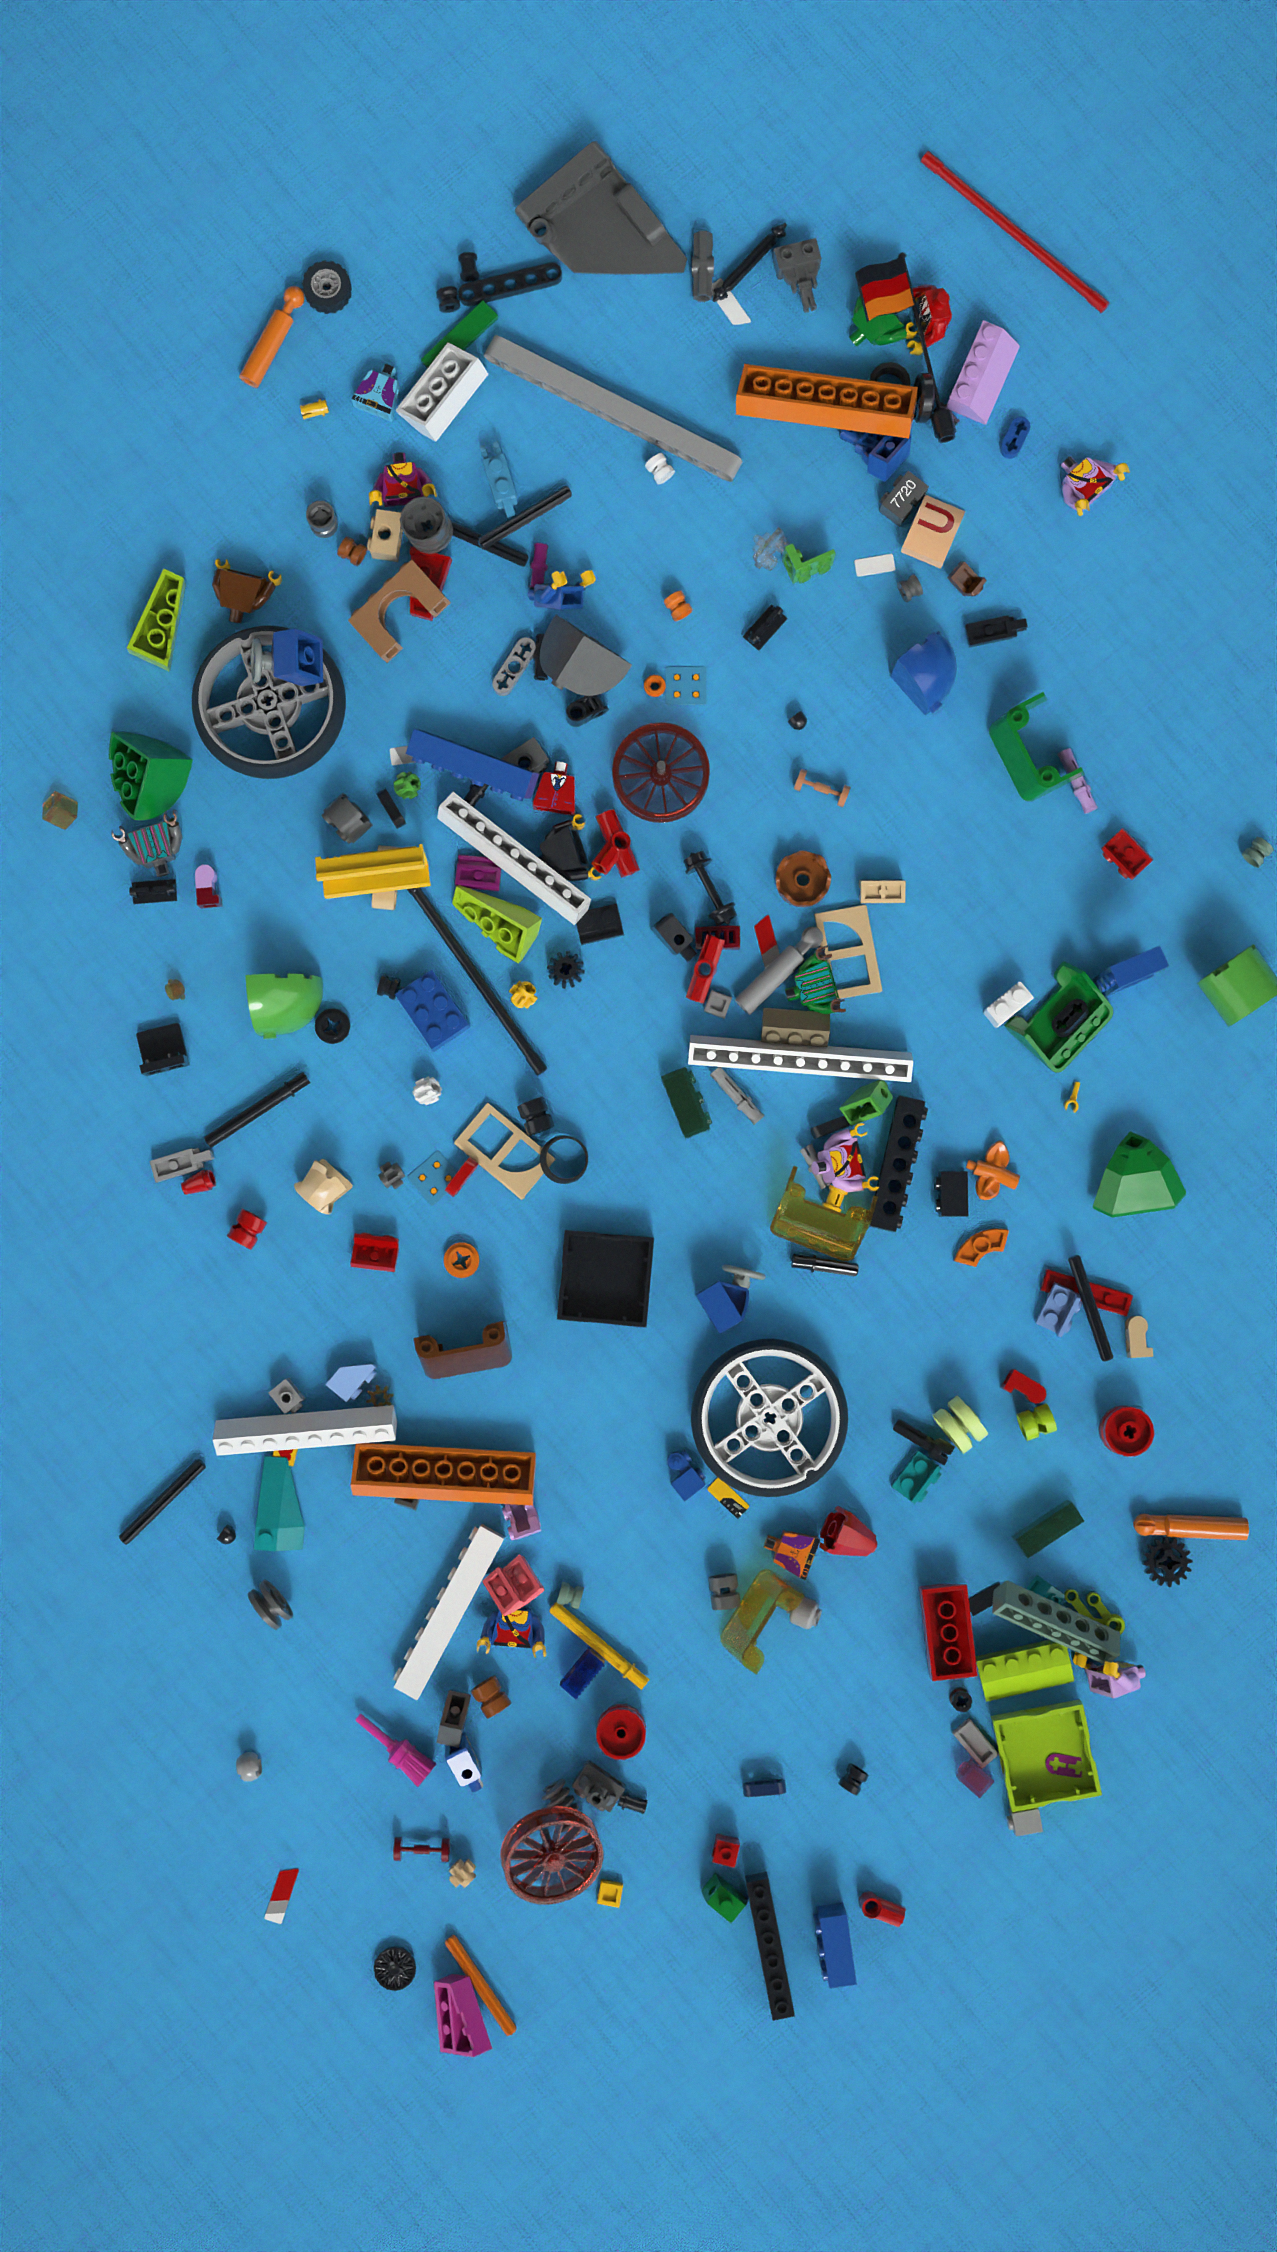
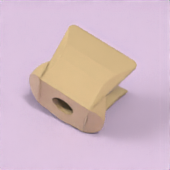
(323, 1186)

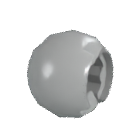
(248, 1766)

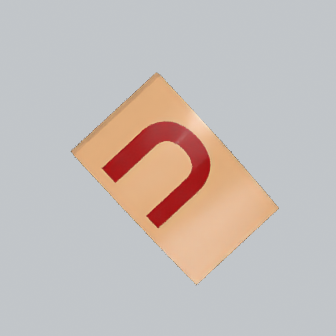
(932, 531)

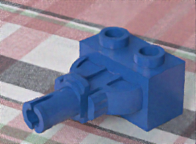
(879, 452)

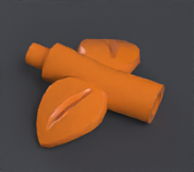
(993, 1172)

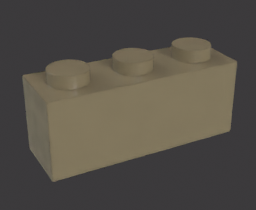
(795, 1027)

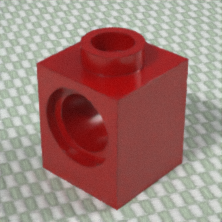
(725, 1850)

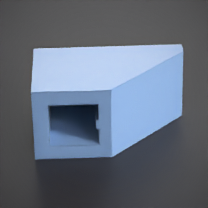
(349, 1379)

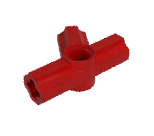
(610, 853)

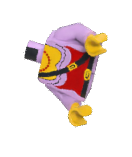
(1088, 481)
(842, 1162)
(1111, 1678)

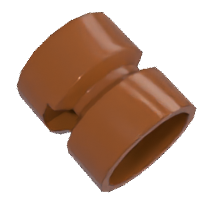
(492, 1699)

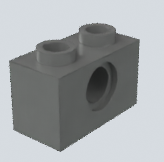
(530, 751)
(453, 1718)

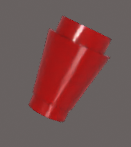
(199, 1182)

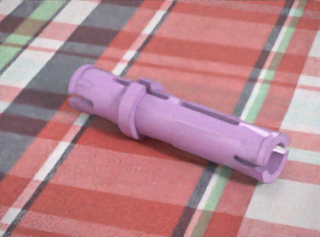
(1079, 785)

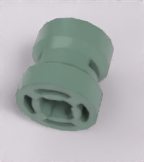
(1257, 852)
(570, 1595)

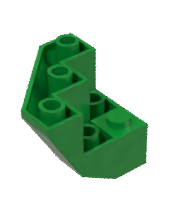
(1138, 1180)

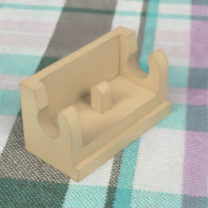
(882, 891)

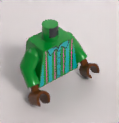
(816, 985)

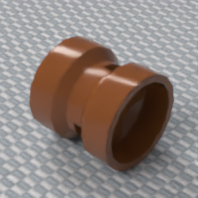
(352, 551)

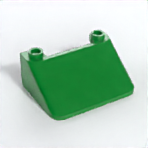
(1038, 1033)

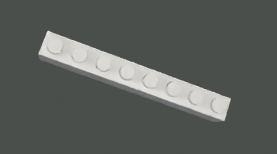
(513, 858)
(305, 1430)
(449, 1611)

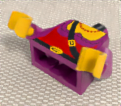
(401, 483)

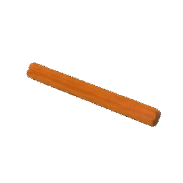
(480, 1985)

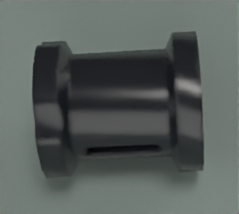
(468, 266)
(954, 1701)

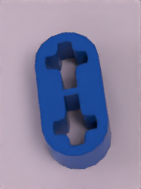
(1010, 435)

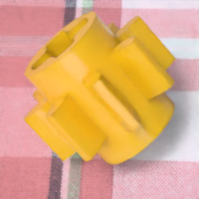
(523, 994)

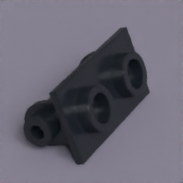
(765, 627)
(153, 891)

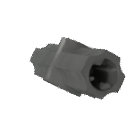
(702, 266)

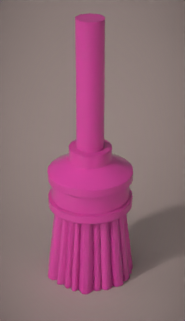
(401, 1754)

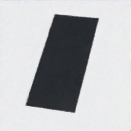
(982, 1600)

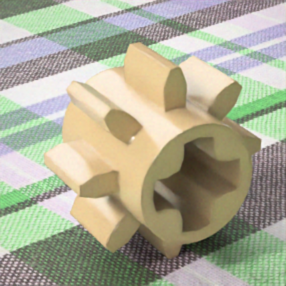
(462, 1873)

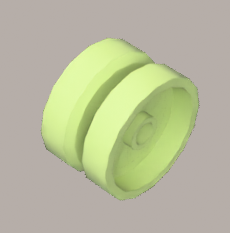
(960, 1424)

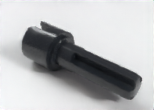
(934, 1447)

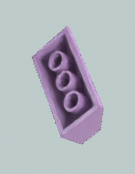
(983, 373)

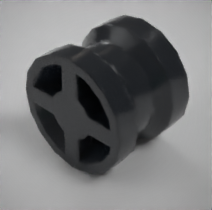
(448, 299)
(388, 986)

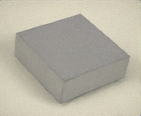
(717, 1004)

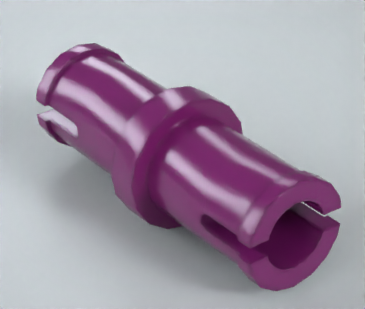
(539, 564)

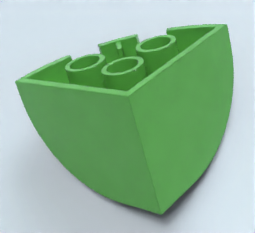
(282, 1004)

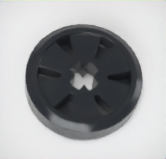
(925, 397)

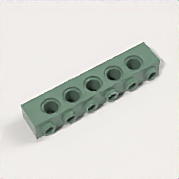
(1056, 1622)

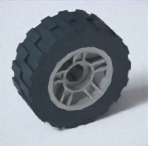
(328, 275)

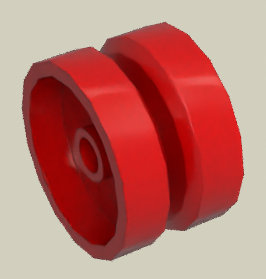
(1115, 1423)
(618, 1745)

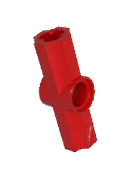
(709, 954)

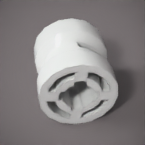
(659, 468)

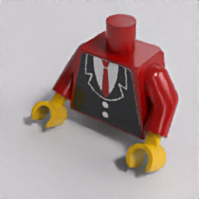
(933, 314)

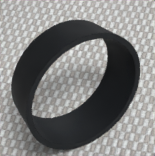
(545, 1168)

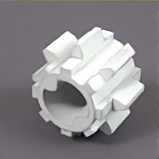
(427, 1090)

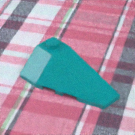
(278, 1516)

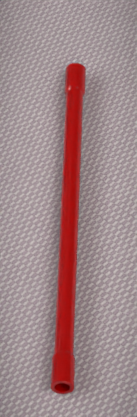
(1015, 232)

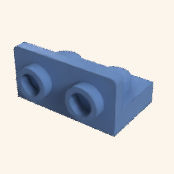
(1059, 1309)

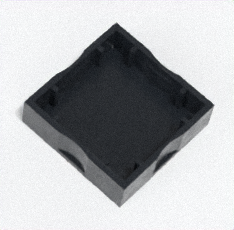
(605, 1278)

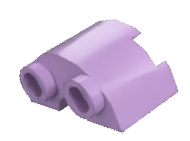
(523, 1520)

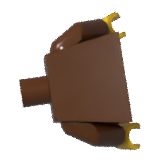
(242, 590)

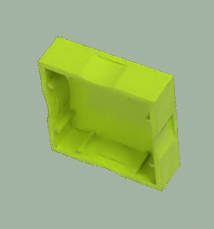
(1027, 1740)

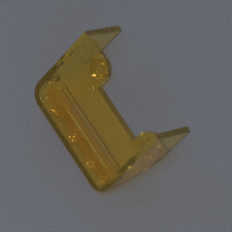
(819, 1226)

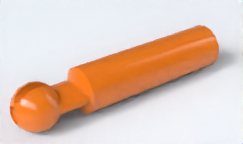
(271, 338)
(1192, 1526)

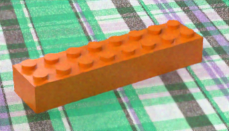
(826, 400)
(443, 1474)

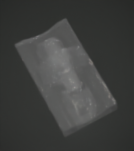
(766, 546)

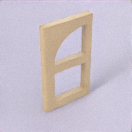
(857, 920)
(517, 1182)

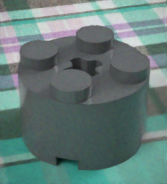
(347, 818)

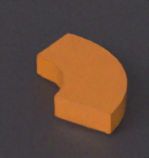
(980, 1244)

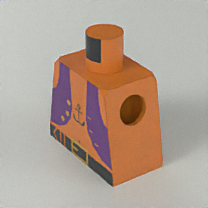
(793, 1551)

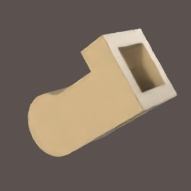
(1136, 1338)

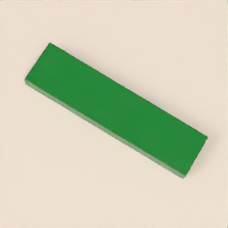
(464, 332)

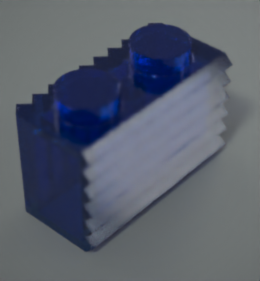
(582, 1673)

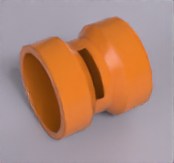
(678, 605)

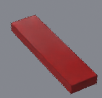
(1105, 1297)

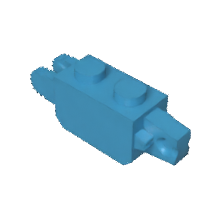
(499, 480)

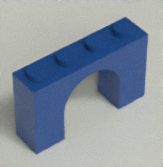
(1131, 971)

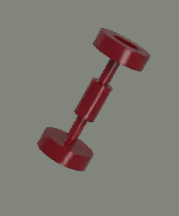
(421, 1849)

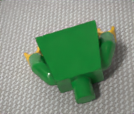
(879, 330)

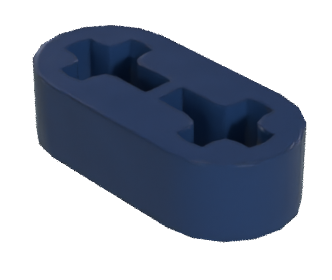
(764, 1788)

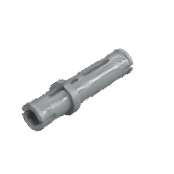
(735, 1093)

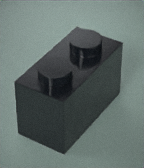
(952, 1194)

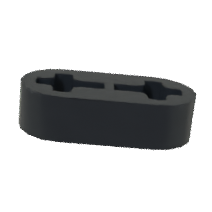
(391, 808)
(1070, 1018)
(829, 1127)

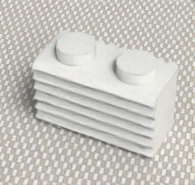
(1008, 1004)

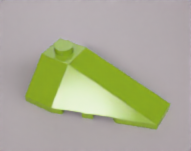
(507, 924)

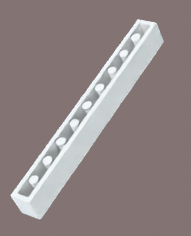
(800, 1058)

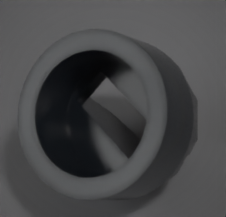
(798, 721)
(227, 1536)

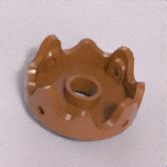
(814, 868)

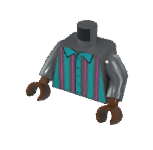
(153, 844)

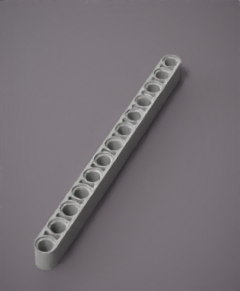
(613, 408)

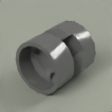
(322, 519)
(725, 1599)

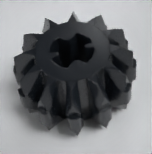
(558, 968)

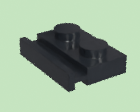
(600, 925)

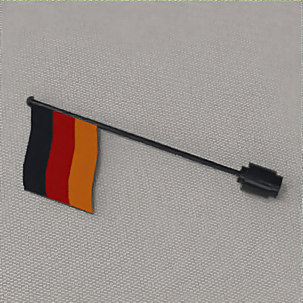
(886, 291)

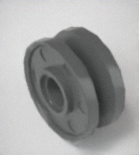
(270, 1604)

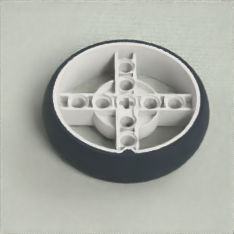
(820, 1380)

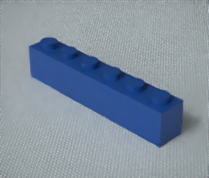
(473, 764)

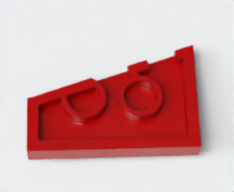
(436, 568)

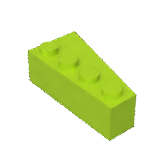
(159, 623)

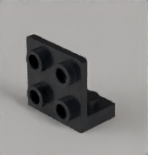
(162, 1049)

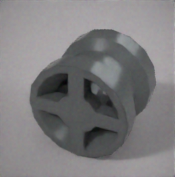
(910, 588)

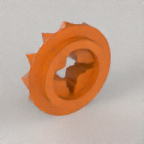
(451, 1257)

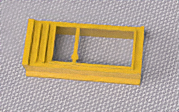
(373, 872)

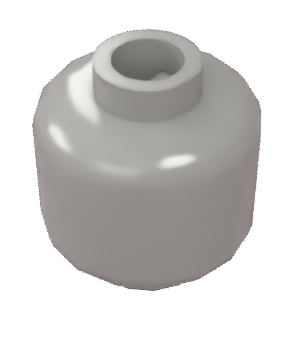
(806, 1614)

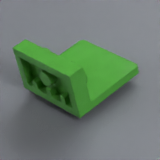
(803, 571)

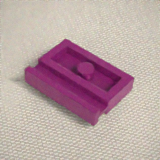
(478, 873)

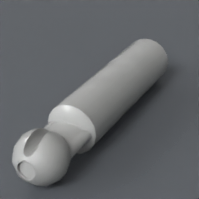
(778, 971)

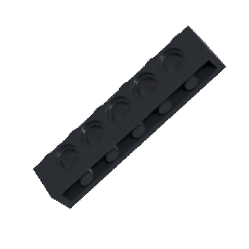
(918, 1111)
(769, 1946)

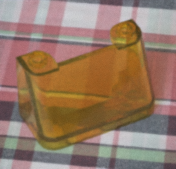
(750, 1618)

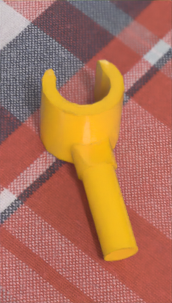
(1073, 1097)

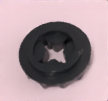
(335, 1016)

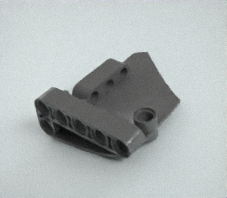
(598, 220)

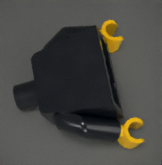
(565, 852)

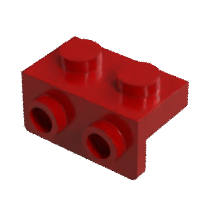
(1126, 854)
(375, 1252)

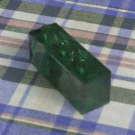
(686, 1102)
(1047, 1528)

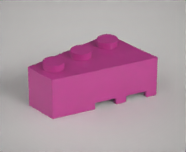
(459, 2017)

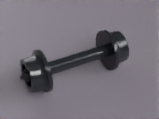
(696, 863)

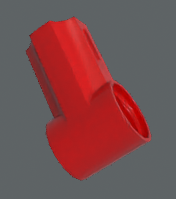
(883, 1909)

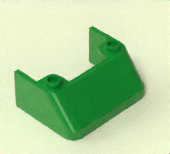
(1028, 781)

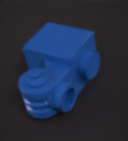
(689, 1479)

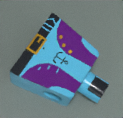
(378, 393)

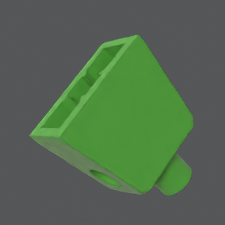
(873, 1098)

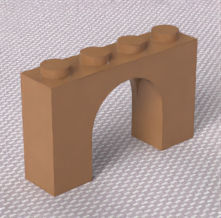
(370, 618)

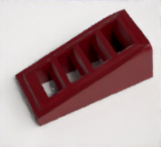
(717, 929)

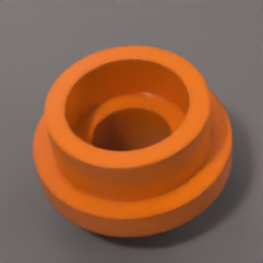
(654, 679)

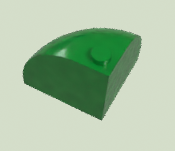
(147, 774)

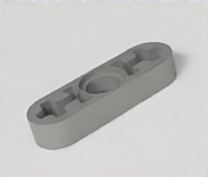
(500, 677)

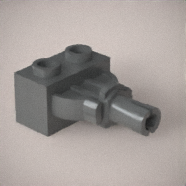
(799, 266)
(598, 1786)

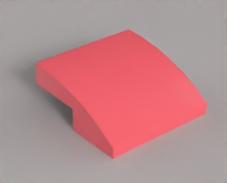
(513, 1585)

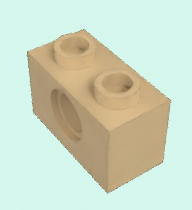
(388, 548)

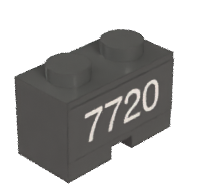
(907, 492)

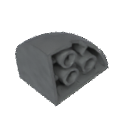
(579, 660)

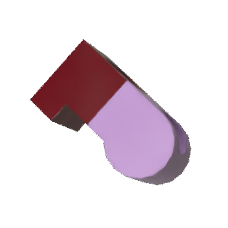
(205, 887)

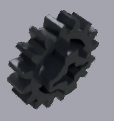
(1167, 1552)

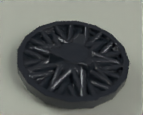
(394, 1968)

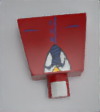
(556, 791)

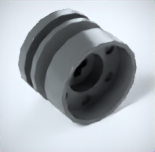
(424, 514)

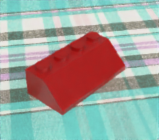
(948, 1631)

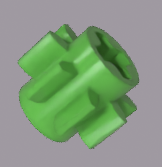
(407, 785)

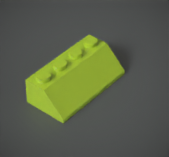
(1024, 1669)

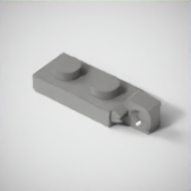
(179, 1163)

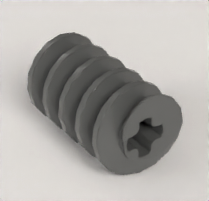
(559, 1797)

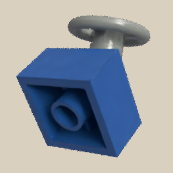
(293, 657)
(728, 1302)

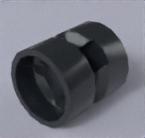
(535, 1115)

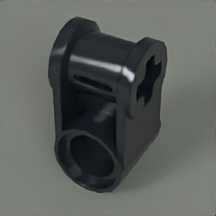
(590, 708)

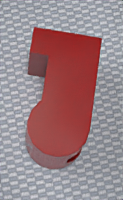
(1032, 1390)

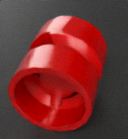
(246, 1229)

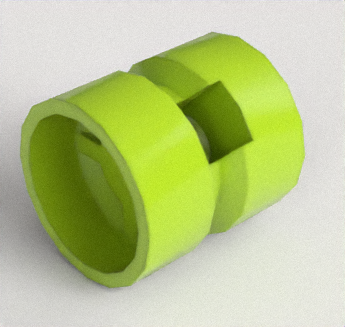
(1036, 1422)

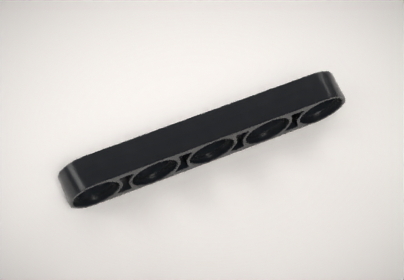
(518, 276)

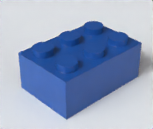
(432, 1010)
(834, 1945)

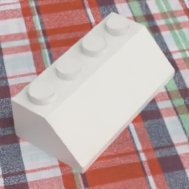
(442, 391)

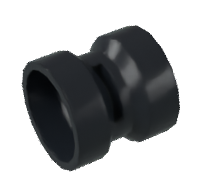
(853, 1779)

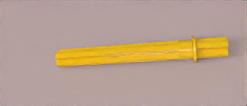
(599, 1645)

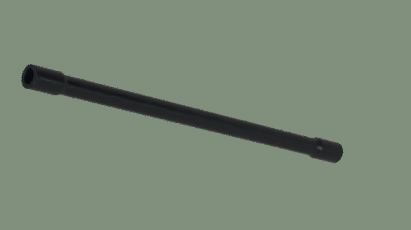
(531, 1056)

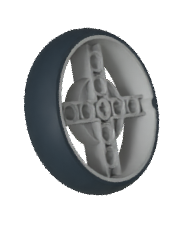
(210, 722)

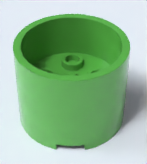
(1240, 985)

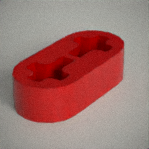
(461, 1177)

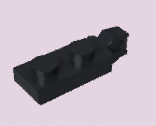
(993, 630)

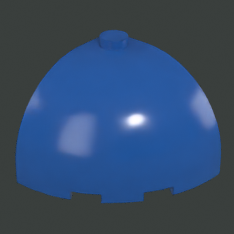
(927, 672)

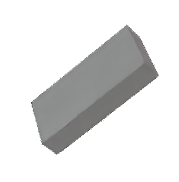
(975, 1743)

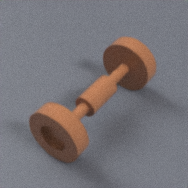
(822, 787)

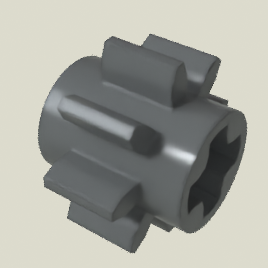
(391, 1175)

